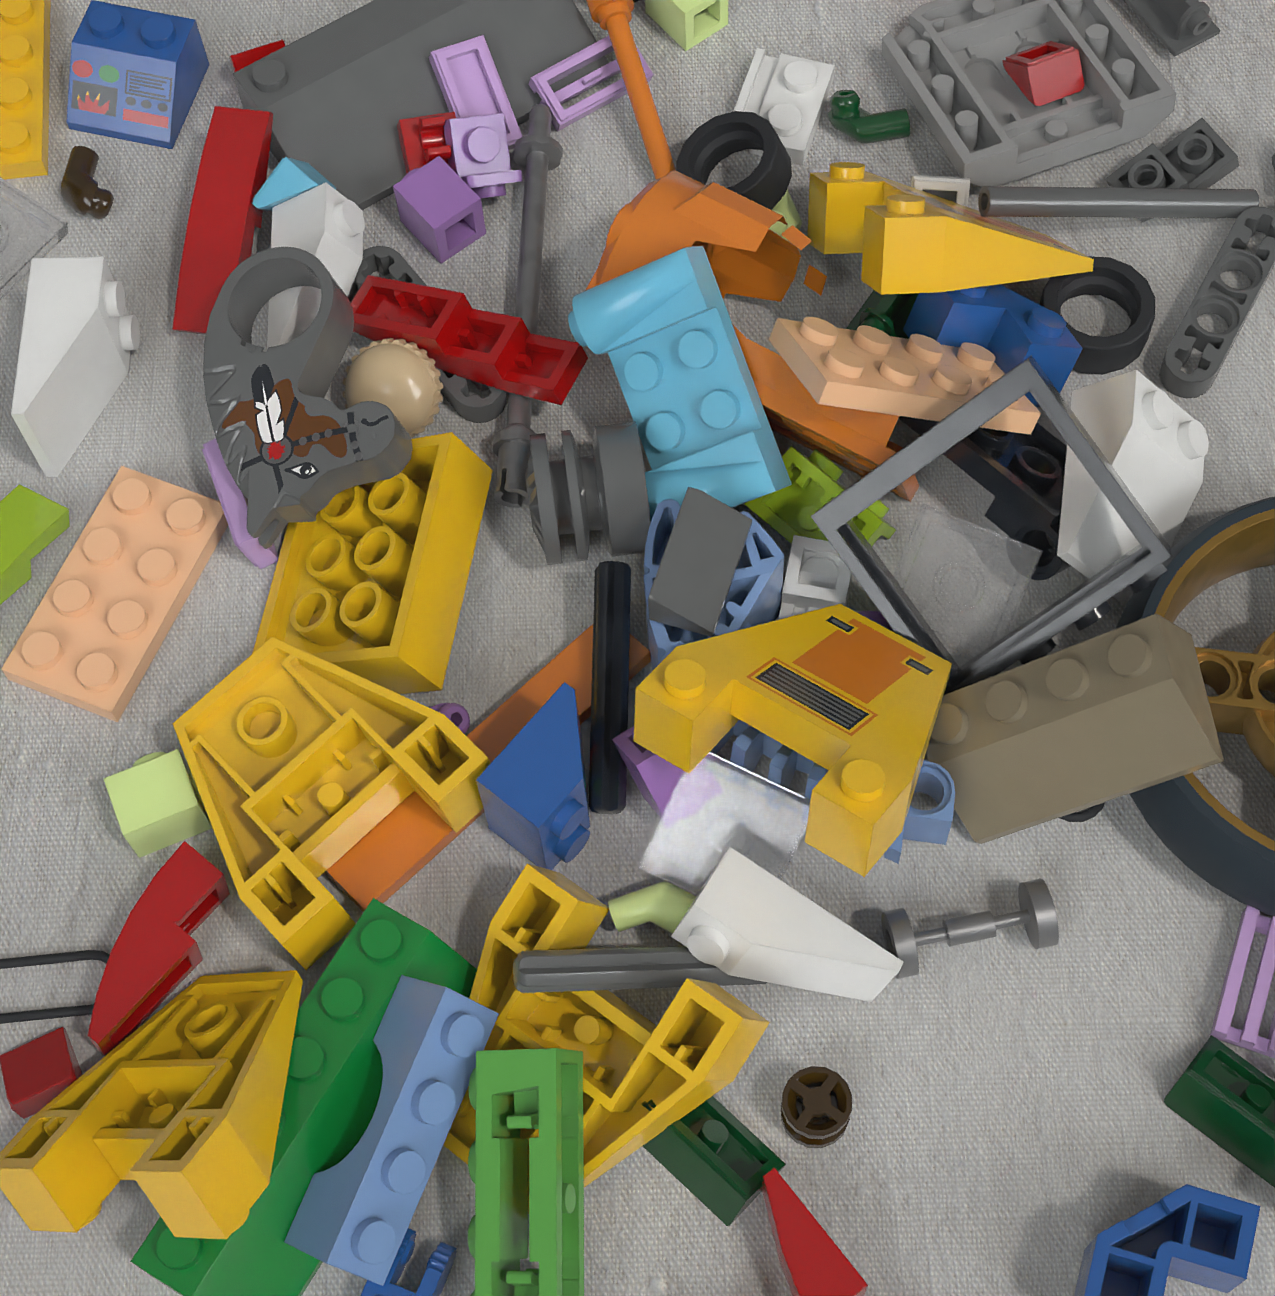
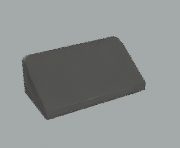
(698, 564)

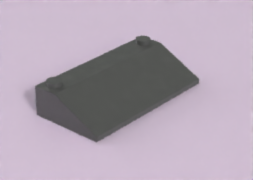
(356, 77)

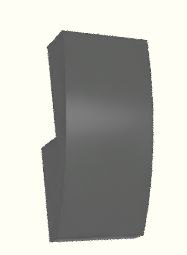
(1190, 160)

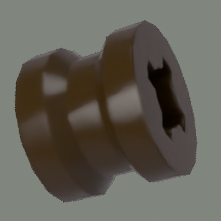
(822, 1094)

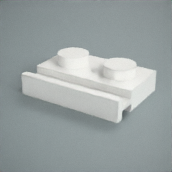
(790, 96)

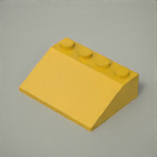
(384, 570)

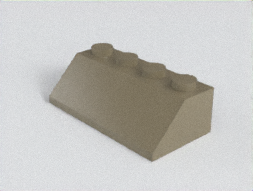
(1076, 729)

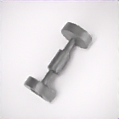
(1036, 913)

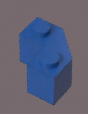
(1000, 323)
(1182, 1236)

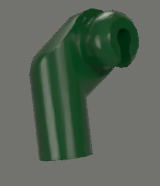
(861, 124)

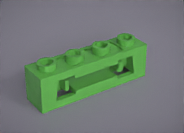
(529, 1092)

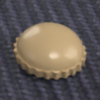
(397, 377)

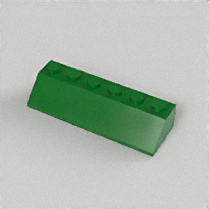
(324, 1112)

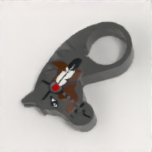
(270, 409)

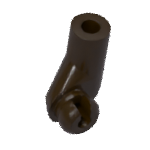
(80, 188)

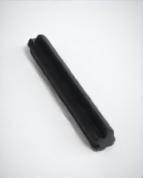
(609, 686)

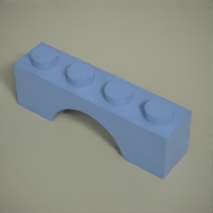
(365, 1203)

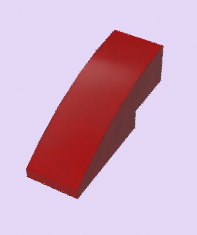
(155, 946)

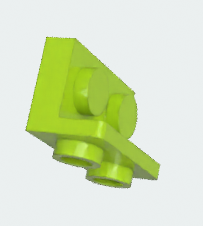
(812, 487)

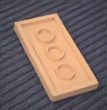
(891, 373)
(117, 594)

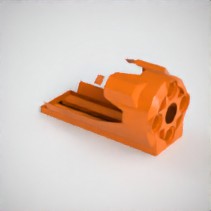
(754, 264)

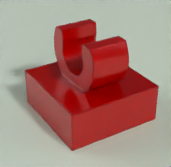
(423, 139)

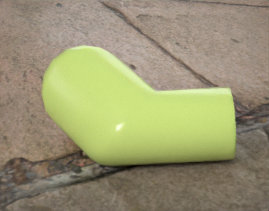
(659, 903)

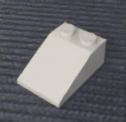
(69, 354)
(1153, 451)

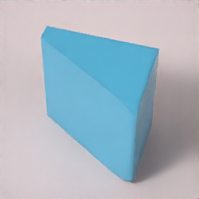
(287, 181)

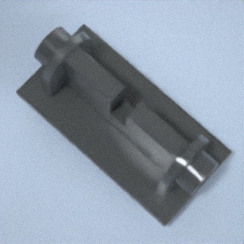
(1176, 22)

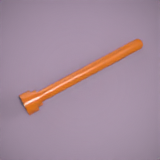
(615, 18)

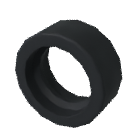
(732, 134)
(1125, 287)

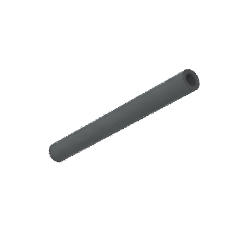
(1114, 202)

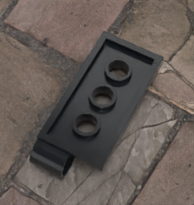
(1023, 476)

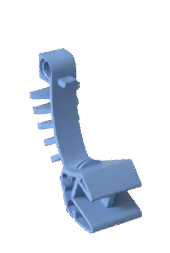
(756, 600)

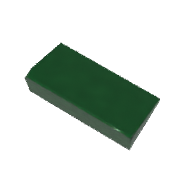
(1229, 1105)
(715, 1158)

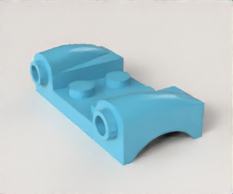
(683, 380)

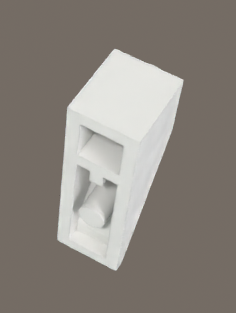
(330, 230)
(775, 935)

